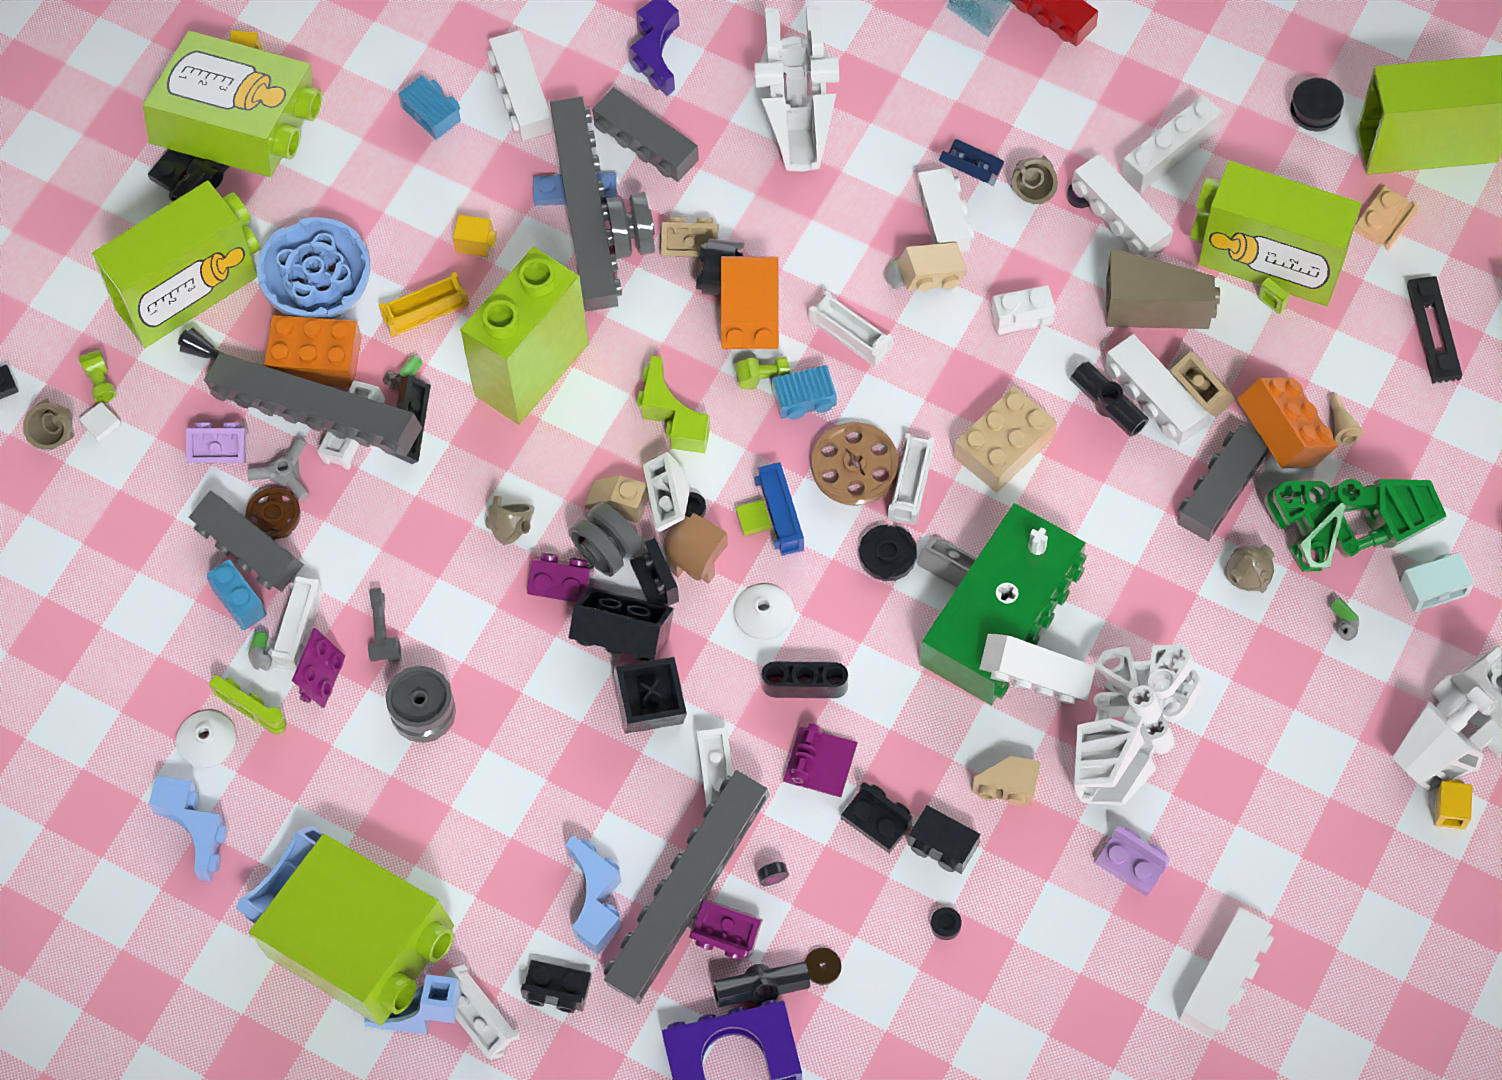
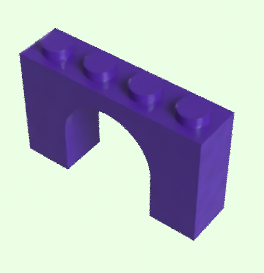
(765, 1026)

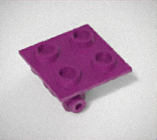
(318, 669)
(820, 761)

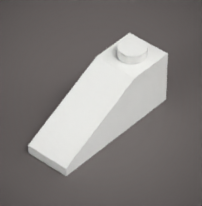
(667, 490)

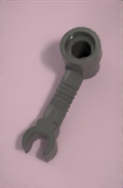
(383, 647)

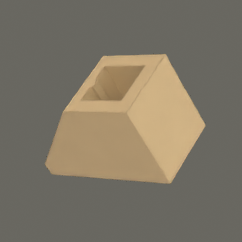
(1009, 780)

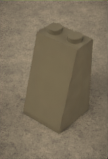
(1157, 294)

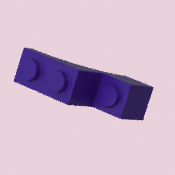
(656, 24)

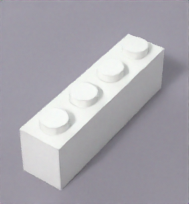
(520, 85)
(1171, 144)
(1121, 207)
(1156, 390)
(1037, 668)
(1226, 974)

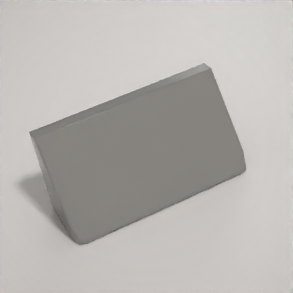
(945, 560)

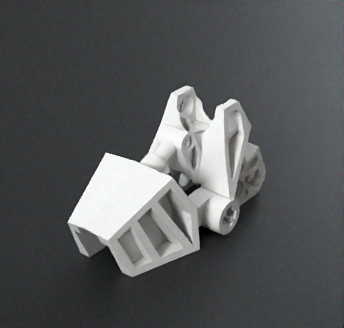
(797, 129)
(1435, 746)
(1117, 755)

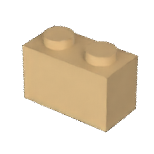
(932, 266)
(1203, 384)

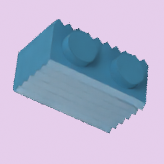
(429, 106)
(804, 392)
(236, 594)

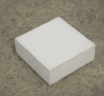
(99, 421)

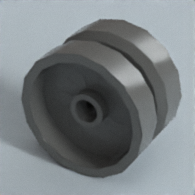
(632, 225)
(605, 539)
(420, 704)

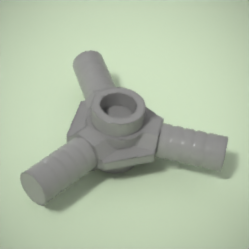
(284, 471)

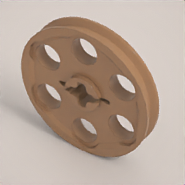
(858, 452)

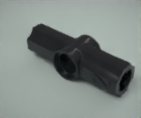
(197, 173)
(1120, 410)
(761, 984)

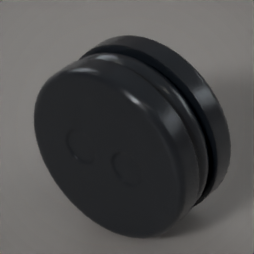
(1317, 104)

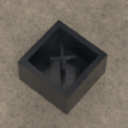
(649, 695)

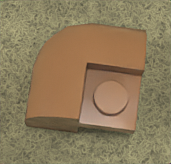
(694, 547)

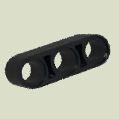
(790, 673)

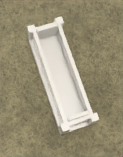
(850, 330)
(342, 450)
(911, 480)
(297, 623)
(714, 760)
(480, 1016)

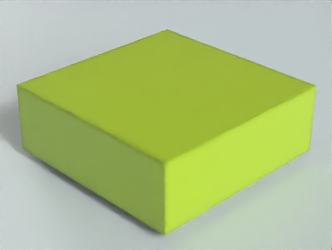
(1273, 296)
(753, 517)

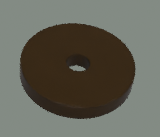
(823, 956)

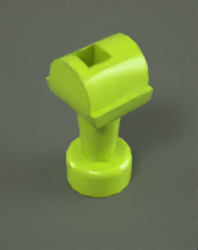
(94, 368)
(750, 372)

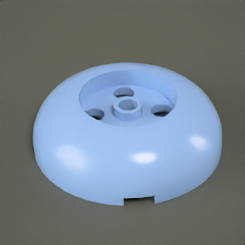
(305, 255)

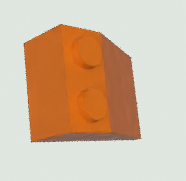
(749, 302)

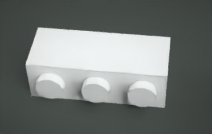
(944, 209)

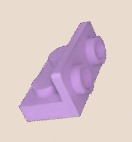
(216, 444)
(1133, 860)

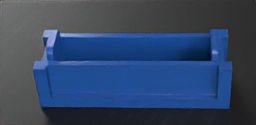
(780, 508)

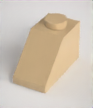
(621, 493)

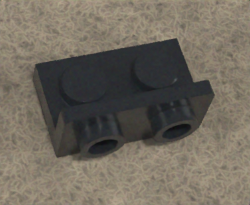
(655, 575)
(878, 817)
(556, 986)

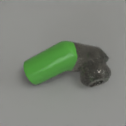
(411, 368)

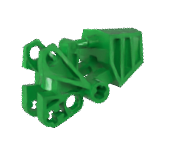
(1390, 508)

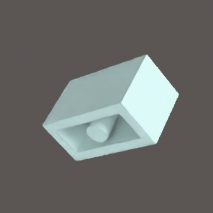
(1436, 582)

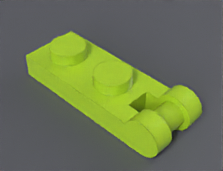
(249, 705)

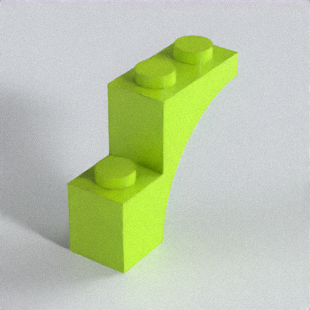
(685, 427)

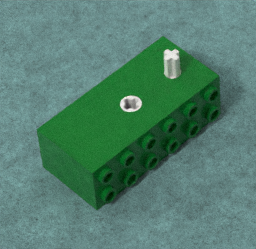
(1005, 592)

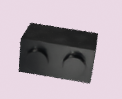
(943, 840)

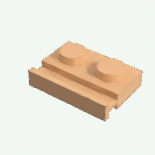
(1386, 218)

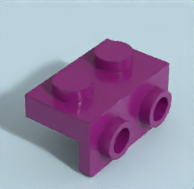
(559, 578)
(726, 929)

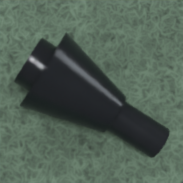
(195, 344)

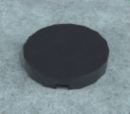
(887, 552)

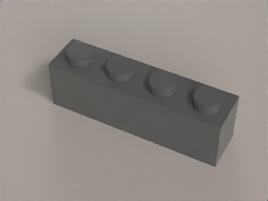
(645, 135)
(1223, 483)
(246, 541)

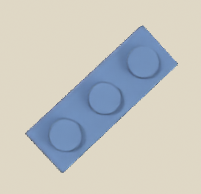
(550, 189)

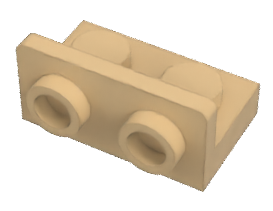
(685, 238)

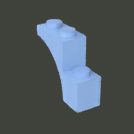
(177, 801)
(258, 899)
(596, 922)
(433, 1001)

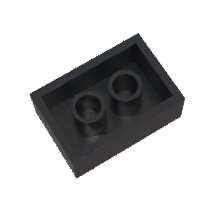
(621, 623)

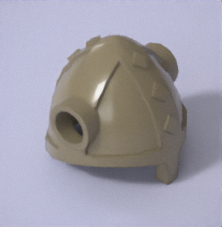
(1034, 180)
(48, 425)
(508, 521)
(1250, 568)

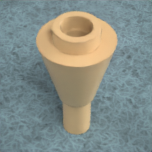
(1346, 428)

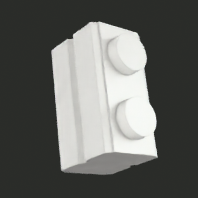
(1023, 309)

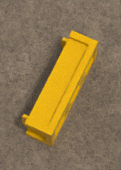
(424, 305)

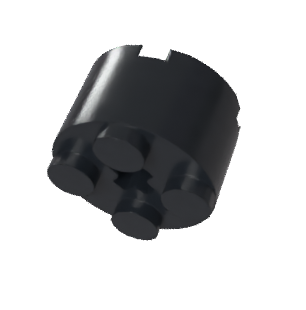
(710, 253)

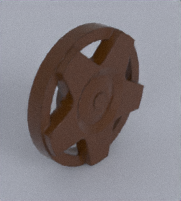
(274, 513)

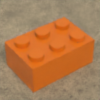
(314, 349)
(1287, 422)

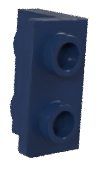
(972, 162)

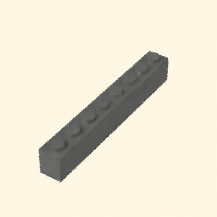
(584, 204)
(313, 404)
(686, 886)

